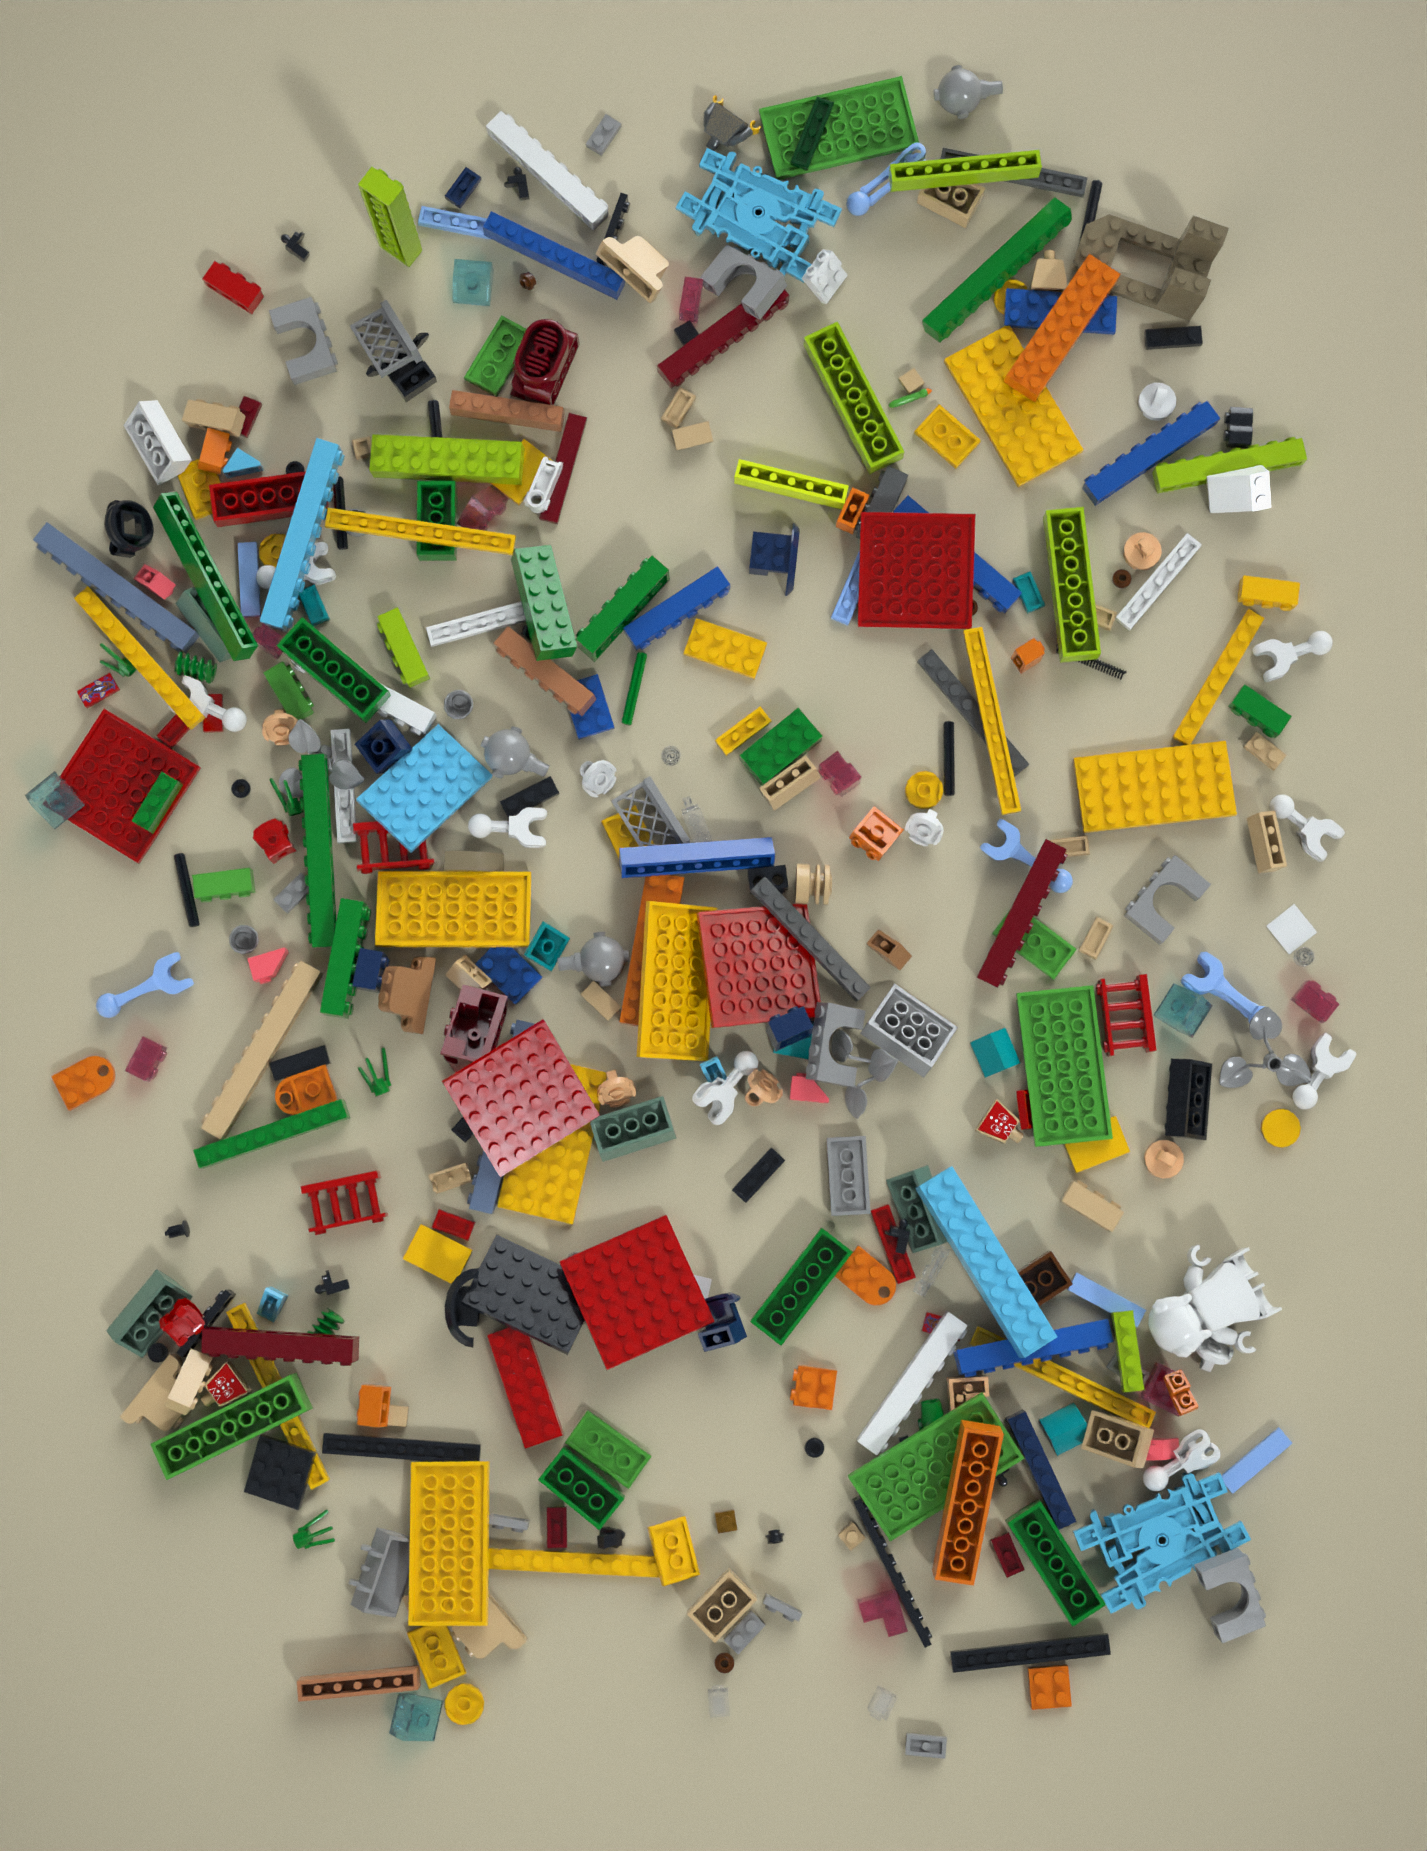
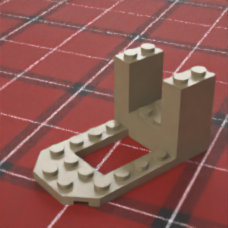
(1188, 270)

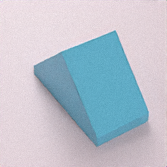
(241, 464)
(713, 1069)
(271, 1303)

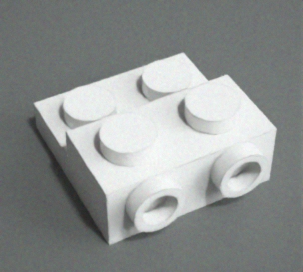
(824, 275)

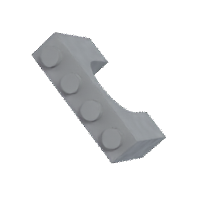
(732, 263)
(305, 315)
(1142, 911)
(820, 1063)
(1247, 1613)

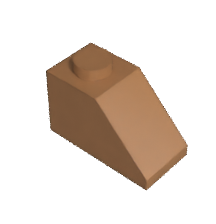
(889, 949)

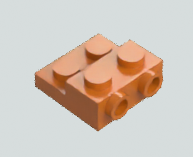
(875, 834)
(813, 1387)

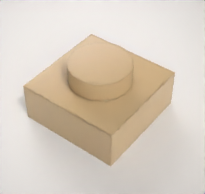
(851, 1536)

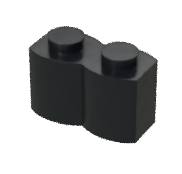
(1239, 427)

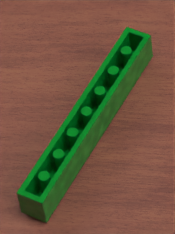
(271, 1134)

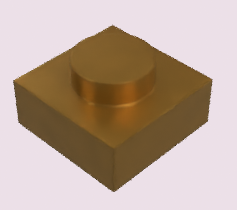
(726, 1521)

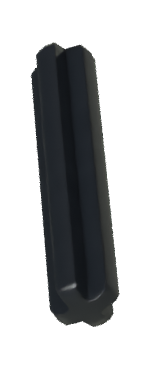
(435, 420)

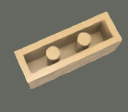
(203, 415)
(790, 782)
(1266, 842)
(1092, 1205)
(189, 1382)

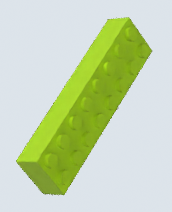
(390, 215)
(853, 398)
(447, 459)
(1071, 584)

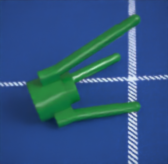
(125, 666)
(293, 806)
(377, 1086)
(304, 1538)

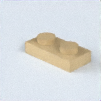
(1265, 751)

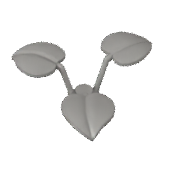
(304, 739)
(881, 1068)
(1289, 1072)

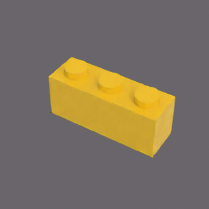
(1268, 593)

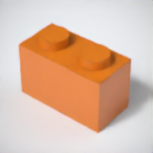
(213, 451)
(852, 510)
(1028, 655)
(374, 1405)

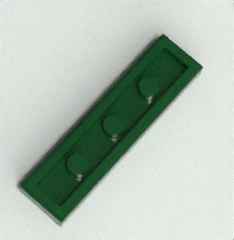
(812, 133)

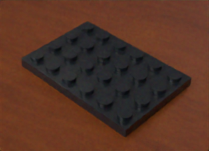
(526, 1295)

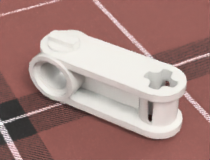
(543, 485)

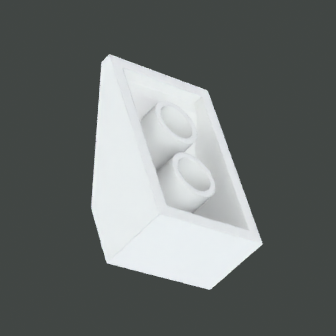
(1239, 490)

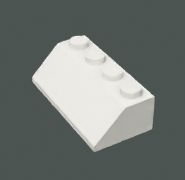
(157, 441)

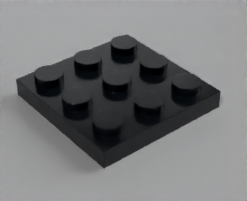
(280, 1472)

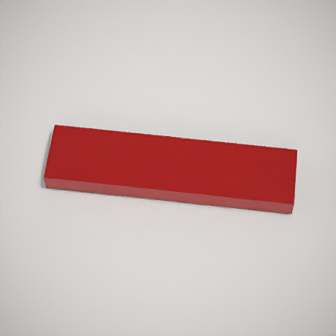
(899, 1262)

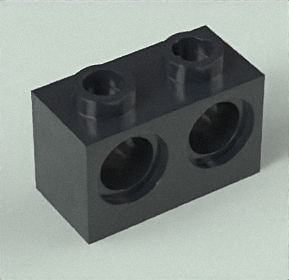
(769, 873)

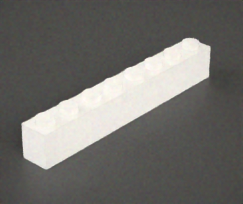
(547, 170)
(403, 711)
(912, 1382)

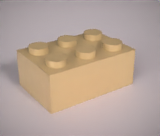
(953, 202)
(1117, 1439)
(722, 1605)

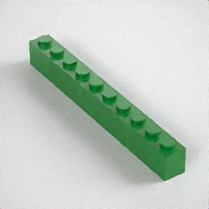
(997, 270)
(205, 576)
(319, 849)

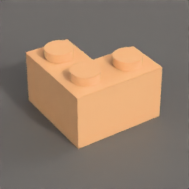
(962, 1389)

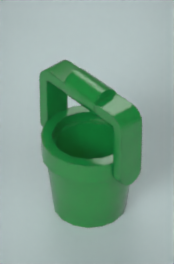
(930, 1411)

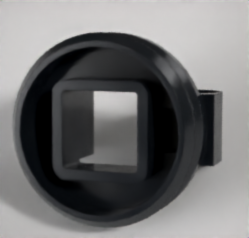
(127, 544)

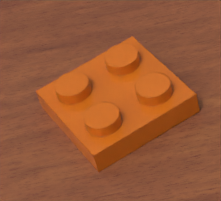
(1049, 1687)

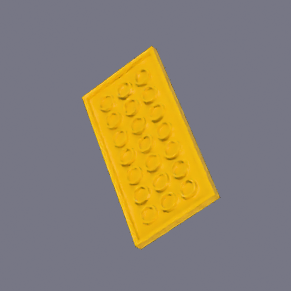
(1024, 432)
(1154, 786)
(453, 909)
(673, 985)
(553, 1179)
(449, 1544)

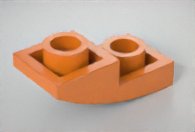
(1180, 1392)

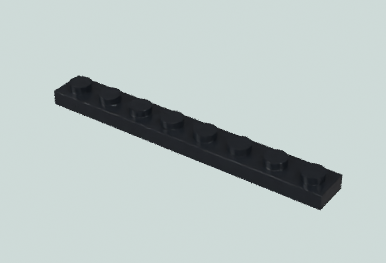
(400, 1448)
(897, 1578)
(1030, 1652)

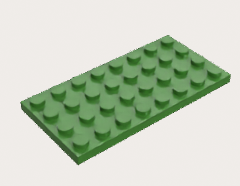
(862, 126)
(1064, 1066)
(914, 1476)

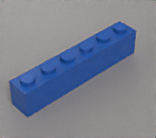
(677, 608)

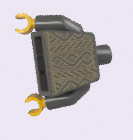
(725, 126)

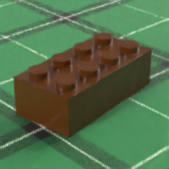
(1044, 1277)

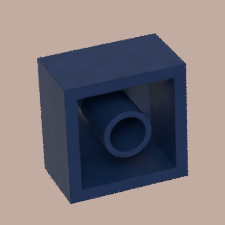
(383, 746)
(370, 970)
(789, 1028)

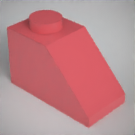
(155, 582)
(267, 965)
(806, 1090)
(1162, 1448)

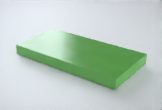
(496, 357)
(1043, 948)
(608, 1449)

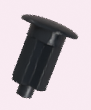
(178, 1230)

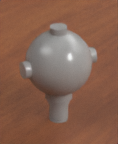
(962, 91)
(509, 753)
(599, 959)

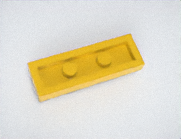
(743, 731)

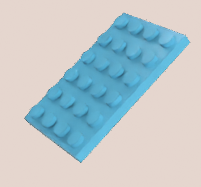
(424, 788)

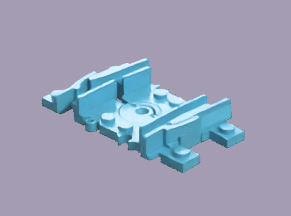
(745, 192)
(1145, 1526)

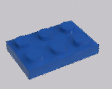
(597, 717)
(509, 972)

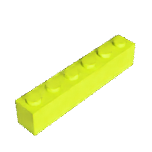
(790, 484)

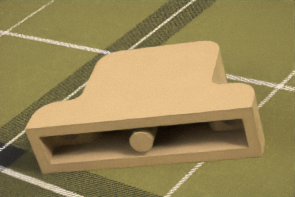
(636, 264)
(153, 1396)
(484, 1639)

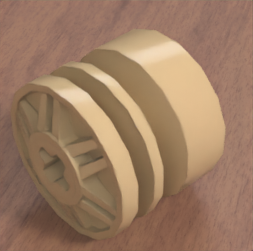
(812, 884)

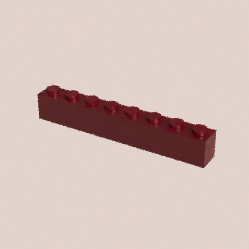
(713, 341)
(1021, 913)
(280, 1344)

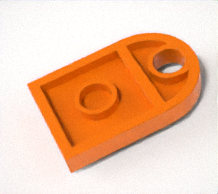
(83, 1081)
(306, 1090)
(865, 1277)

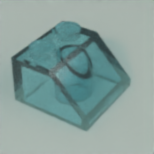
(472, 282)
(54, 800)
(1183, 1010)
(415, 1717)

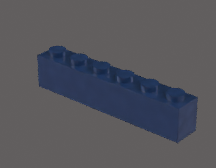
(1040, 1469)

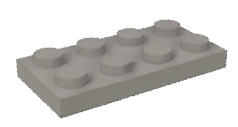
(848, 1175)

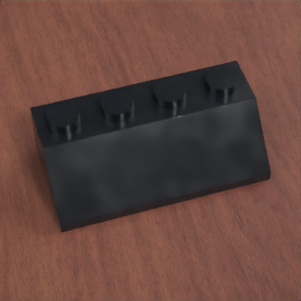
(1188, 1099)

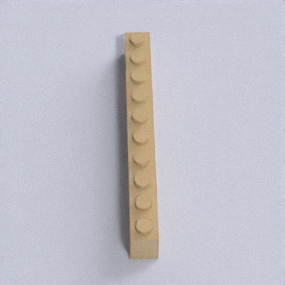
(261, 1050)

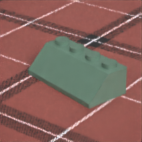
(197, 615)
(632, 1129)
(909, 1205)
(138, 1322)

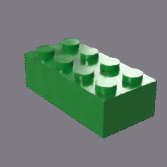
(437, 505)
(780, 747)
(581, 1488)

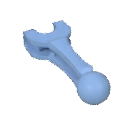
(859, 203)
(1013, 849)
(1217, 985)
(109, 1005)

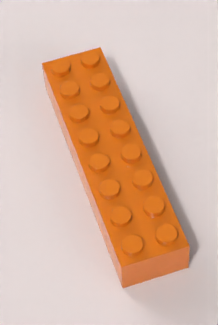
(1062, 328)
(658, 889)
(967, 1502)

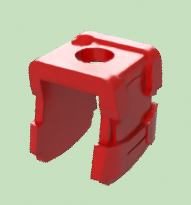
(274, 839)
(182, 1321)

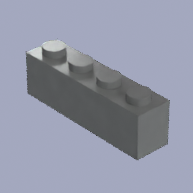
(887, 494)

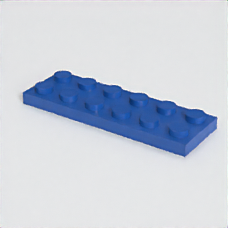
(1030, 307)

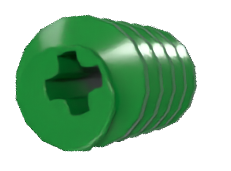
(194, 668)
(328, 1324)

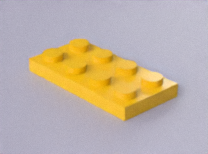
(725, 648)

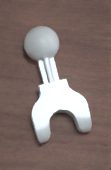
(315, 576)
(1286, 654)
(232, 718)
(517, 826)
(1310, 828)
(1324, 1067)
(722, 1091)
(1189, 1456)

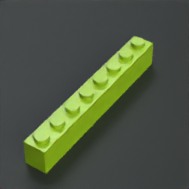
(964, 170)
(1194, 472)

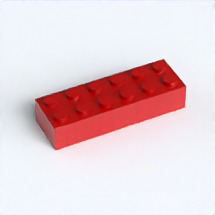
(255, 499)
(525, 1386)

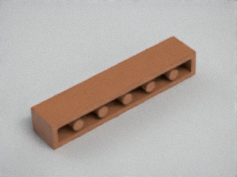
(506, 411)
(546, 672)
(358, 1683)

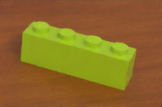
(403, 647)
(1127, 1351)

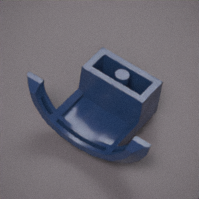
(775, 554)
(727, 1326)

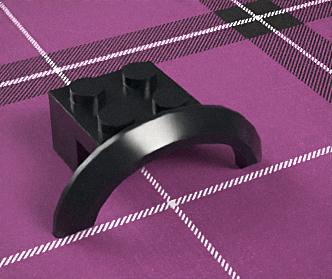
(412, 377)
(458, 1314)

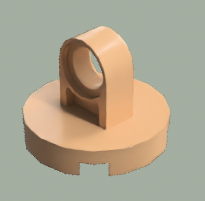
(1142, 551)
(278, 727)
(764, 1086)
(616, 1090)
(1164, 1159)

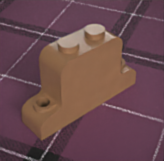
(408, 992)

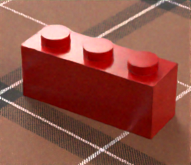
(233, 287)

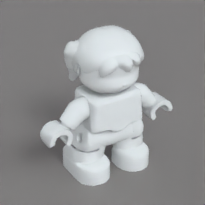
(1209, 1306)

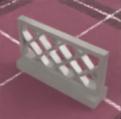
(397, 329)
(661, 807)

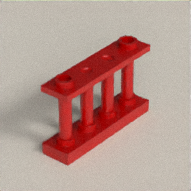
(363, 830)
(1145, 1022)
(331, 1186)

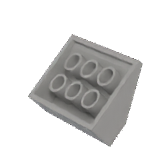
(909, 1030)

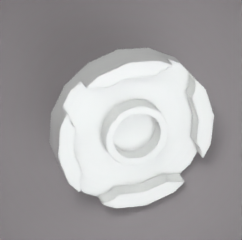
(1157, 401)
(597, 777)
(924, 828)
(1214, 1353)

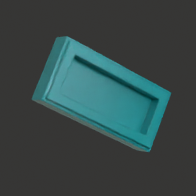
(1030, 594)
(313, 605)

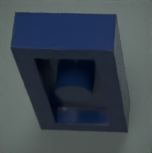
(463, 187)

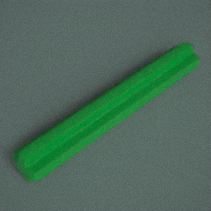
(634, 688)

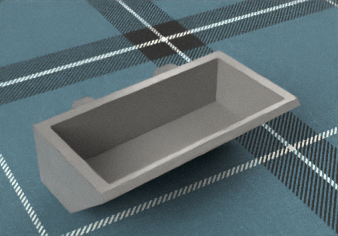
(383, 1574)

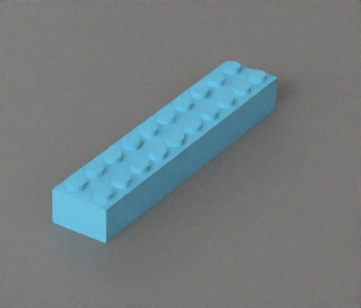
(301, 535)
(986, 1262)

